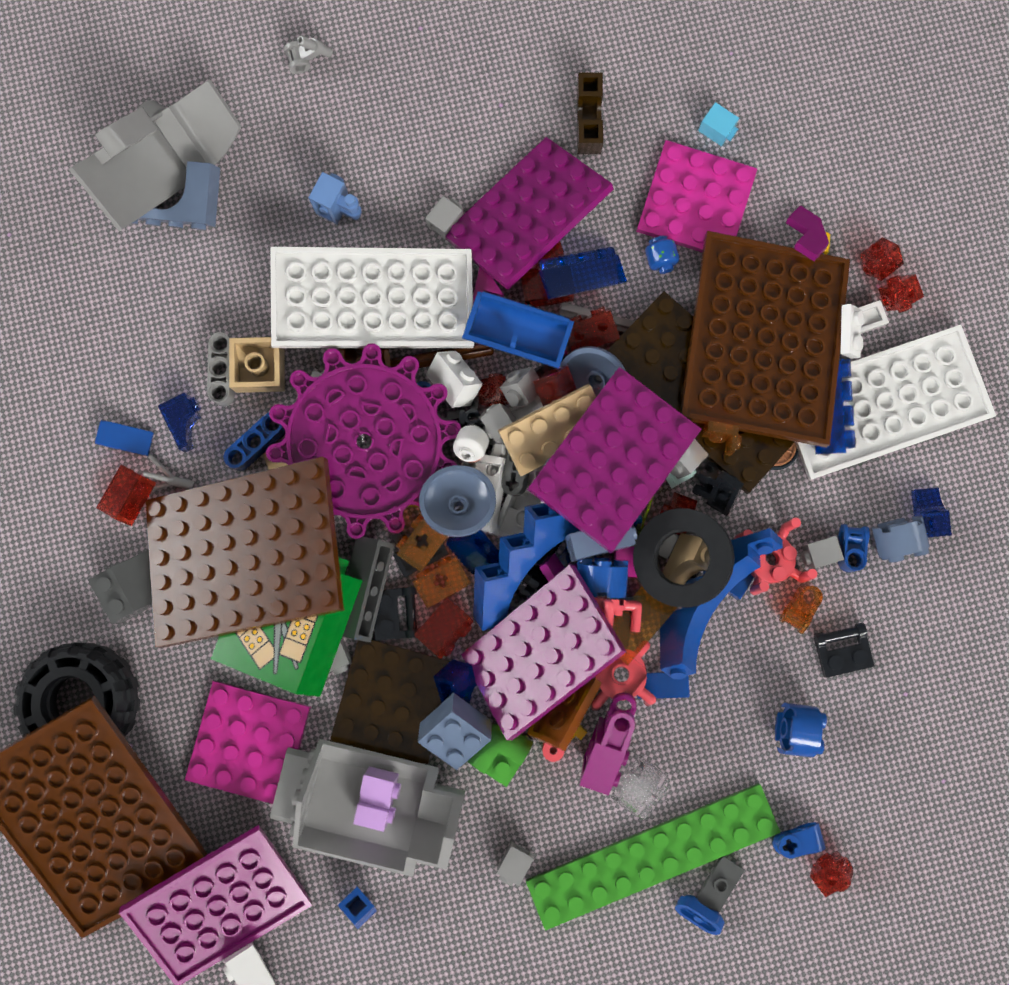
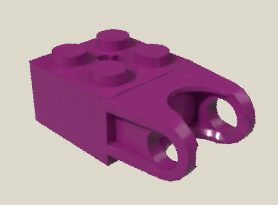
(609, 747)

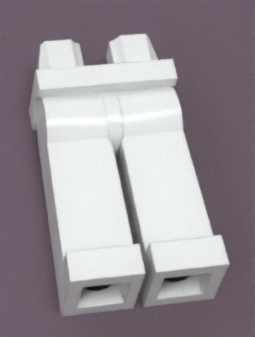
(493, 468)

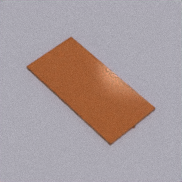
(652, 618)

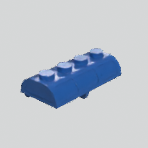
(518, 329)

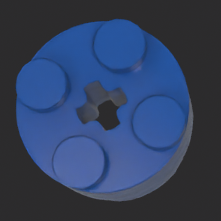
(604, 576)
(800, 730)

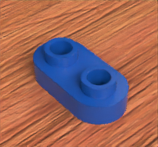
(700, 915)

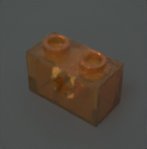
(419, 556)
(434, 594)

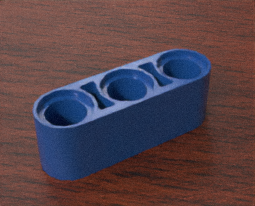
(243, 444)

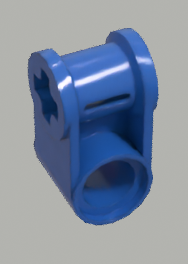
(853, 542)
(804, 840)

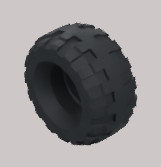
(96, 665)

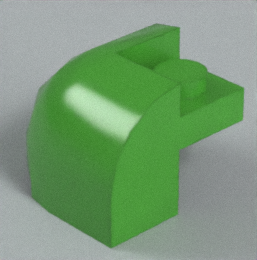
(502, 757)

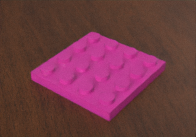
(695, 195)
(245, 741)

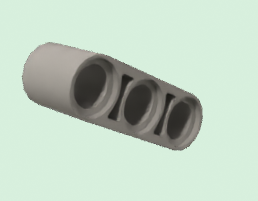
(215, 359)

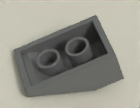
(124, 588)

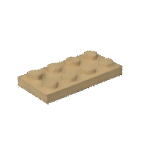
(540, 433)

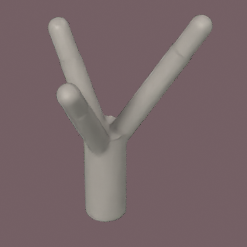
(170, 480)

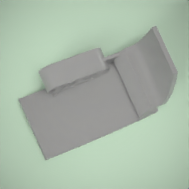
(148, 156)

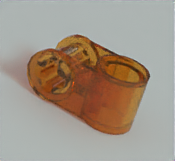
(800, 609)

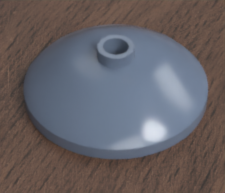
(587, 363)
(457, 487)

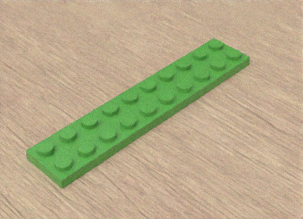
(652, 856)

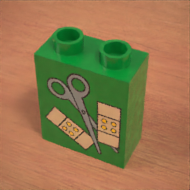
(295, 652)

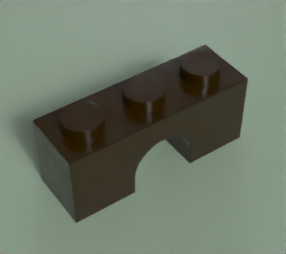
(589, 113)

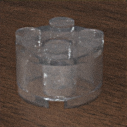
(640, 788)

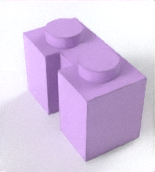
(376, 799)

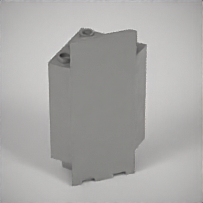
(321, 797)

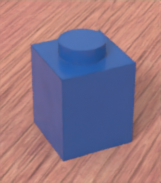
(357, 907)

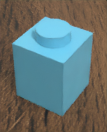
(719, 124)

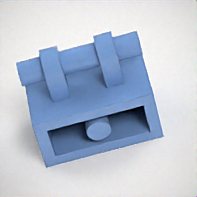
(332, 199)

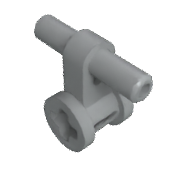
(303, 51)

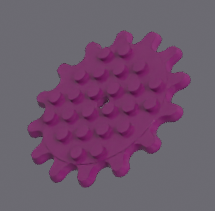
(372, 402)

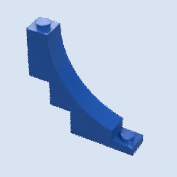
(518, 553)
(684, 628)

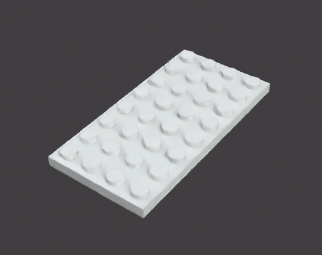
(370, 297)
(908, 399)

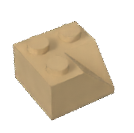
(256, 365)

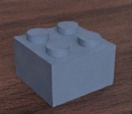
(455, 731)

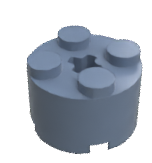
(901, 538)

